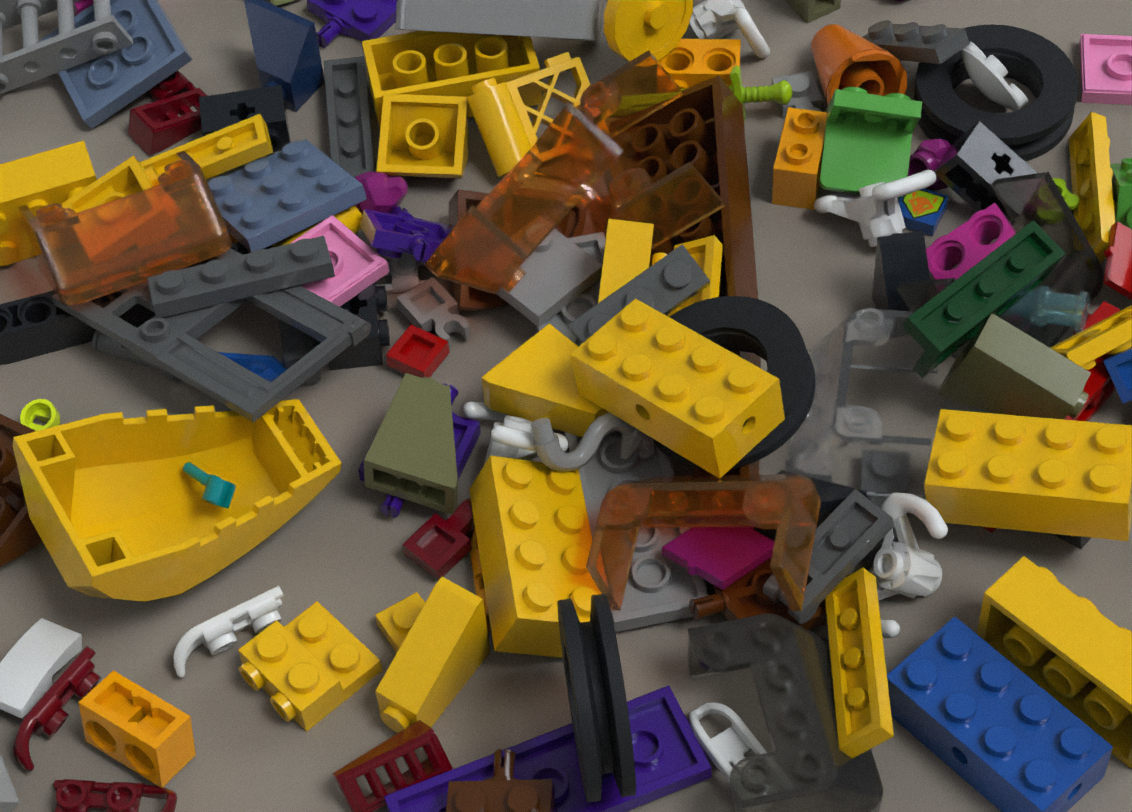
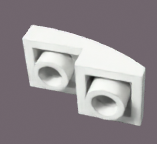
(32, 662)

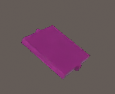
(719, 553)

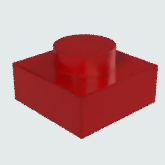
(417, 352)

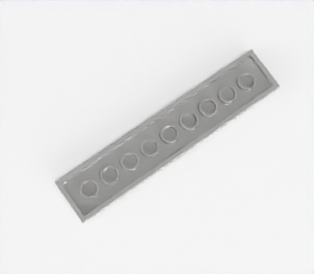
(656, 586)

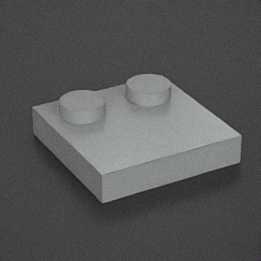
(553, 278)

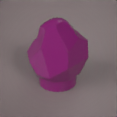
(928, 157)
(381, 191)

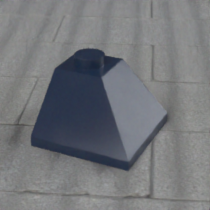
(285, 51)

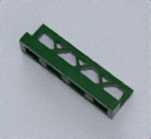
(986, 288)

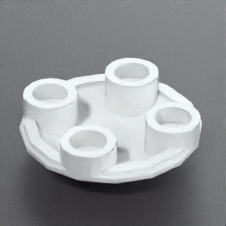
(988, 78)

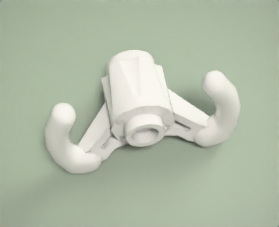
(719, 17)
(876, 206)
(510, 435)
(900, 563)

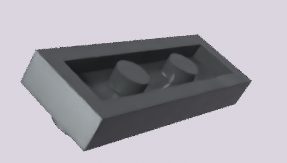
(918, 42)
(661, 286)

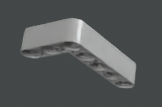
(524, 18)

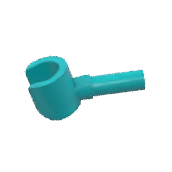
(216, 491)

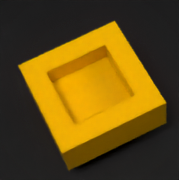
(399, 618)

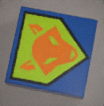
(923, 210)

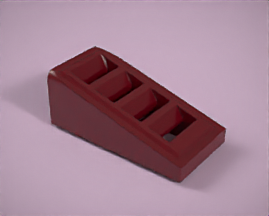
(158, 125)
(384, 755)

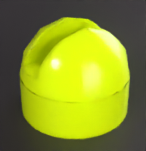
(42, 410)

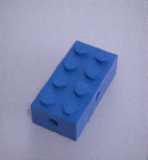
(995, 724)

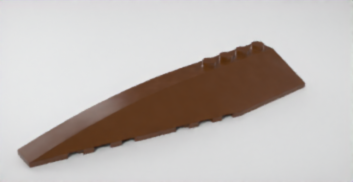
(710, 133)

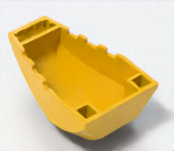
(130, 519)

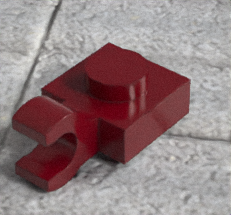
(441, 542)

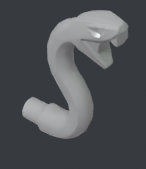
(553, 456)

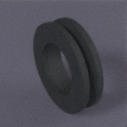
(1028, 60)
(768, 332)
(597, 697)

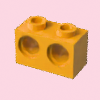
(701, 60)
(799, 159)
(137, 728)

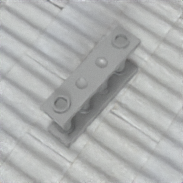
(59, 52)

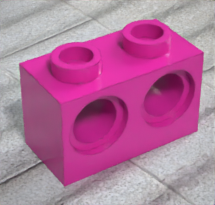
(968, 243)

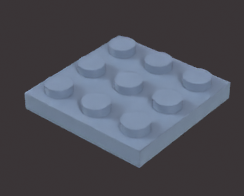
(120, 77)
(283, 194)

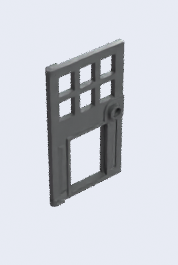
(174, 344)

